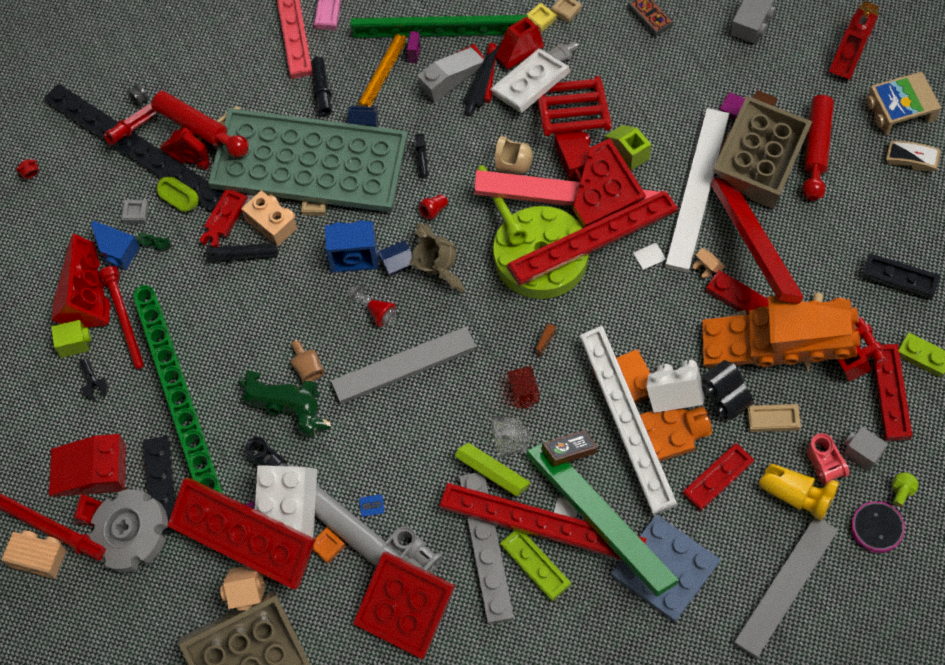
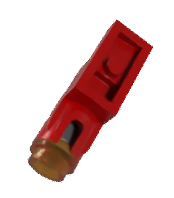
(855, 40)

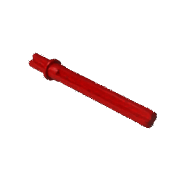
(79, 542)

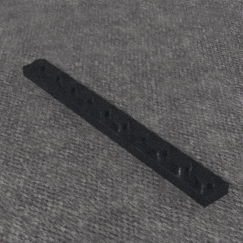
(133, 146)

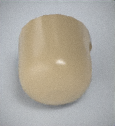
(512, 157)

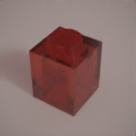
(523, 387)

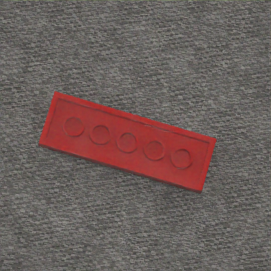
(241, 533)

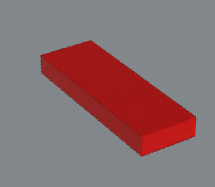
(718, 477)

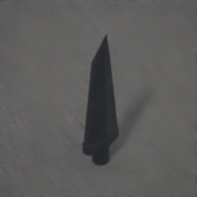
(477, 91)

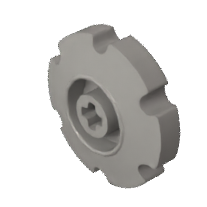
(129, 530)

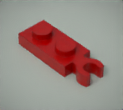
(223, 217)

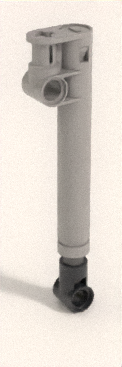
(350, 527)

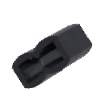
(727, 390)

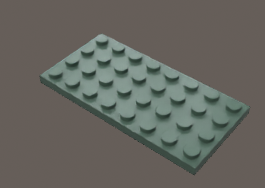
(312, 160)

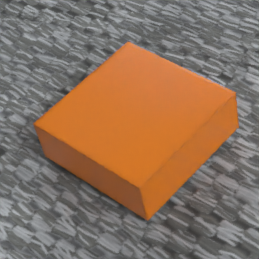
(328, 545)

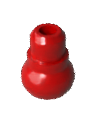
(432, 206)

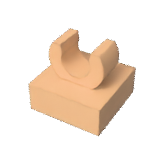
(709, 261)

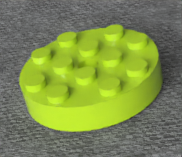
(543, 227)

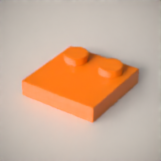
(635, 374)

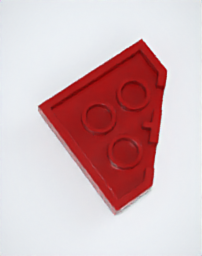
(605, 185)

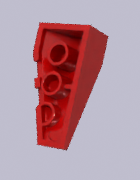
(80, 287)

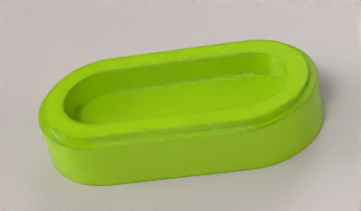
(177, 194)

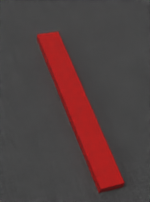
(591, 238)
(757, 242)
(525, 519)

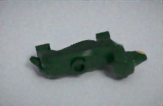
(286, 399)

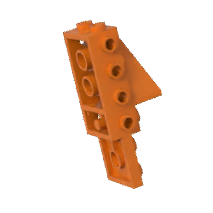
(783, 334)

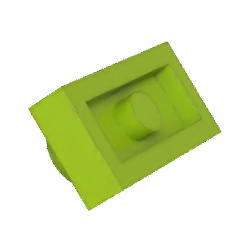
(923, 354)

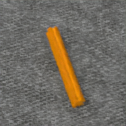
(382, 71)

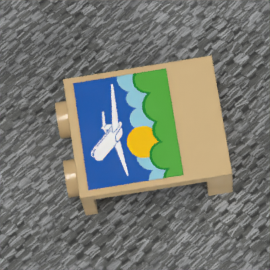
(902, 100)

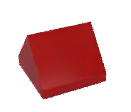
(85, 510)

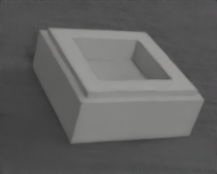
(135, 211)

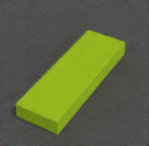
(492, 469)
(535, 564)

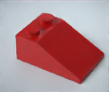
(88, 466)

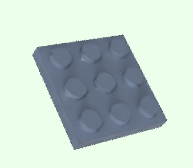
(682, 556)

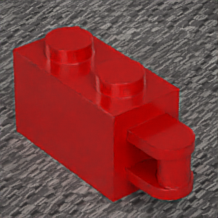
(573, 152)

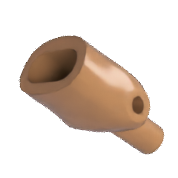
(306, 363)

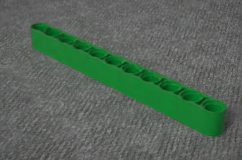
(177, 390)

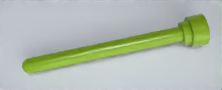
(515, 232)

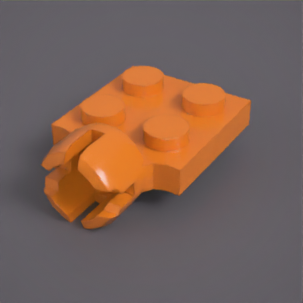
(676, 430)

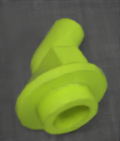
(904, 486)

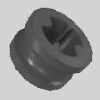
(138, 95)

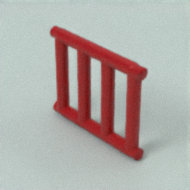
(600, 109)

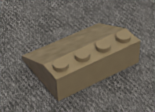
(761, 150)
(246, 638)

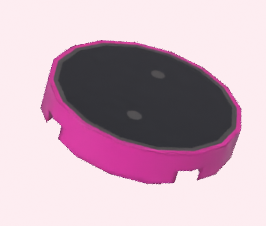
(877, 527)

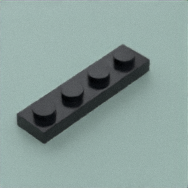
(160, 474)

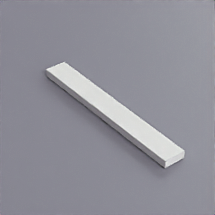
(697, 191)
(628, 421)

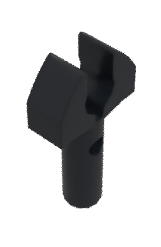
(421, 154)
(92, 381)

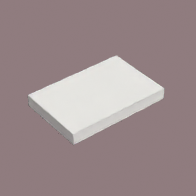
(530, 80)

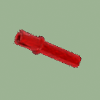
(125, 127)

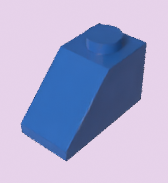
(115, 246)

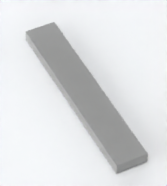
(403, 365)
(785, 587)

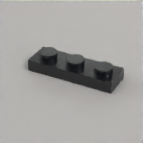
(900, 276)

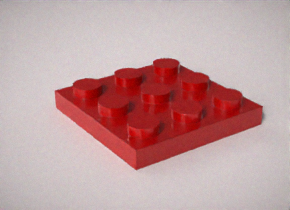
(404, 604)

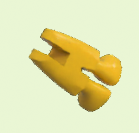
(798, 490)

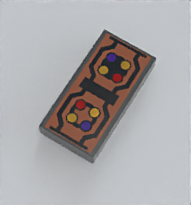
(651, 16)

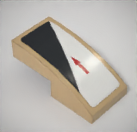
(918, 155)

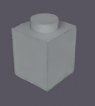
(864, 448)

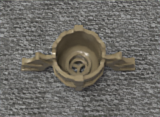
(435, 256)

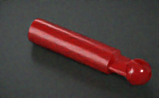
(198, 123)
(818, 145)

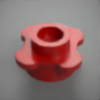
(28, 169)

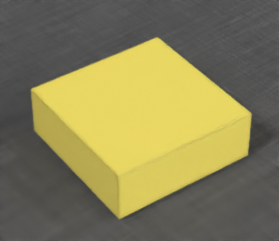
(542, 16)

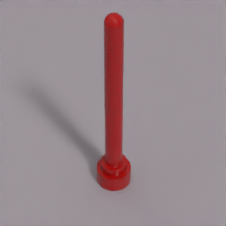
(110, 277)

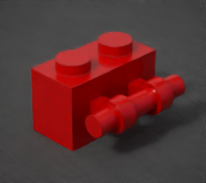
(859, 365)

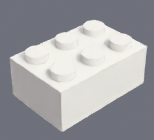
(287, 495)

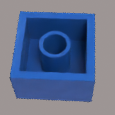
(351, 246)

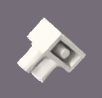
(675, 388)

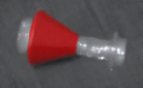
(382, 312)

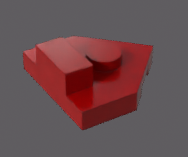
(185, 147)

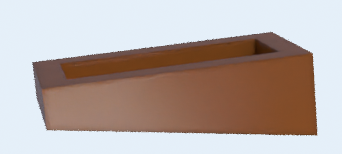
(546, 338)

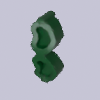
(149, 240)

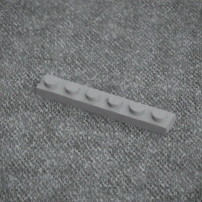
(488, 559)

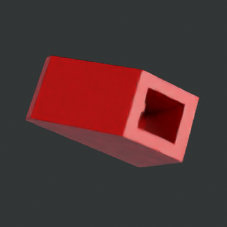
(519, 43)

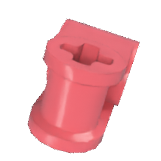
(827, 464)

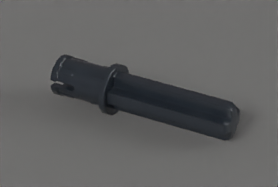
(322, 91)
(242, 252)

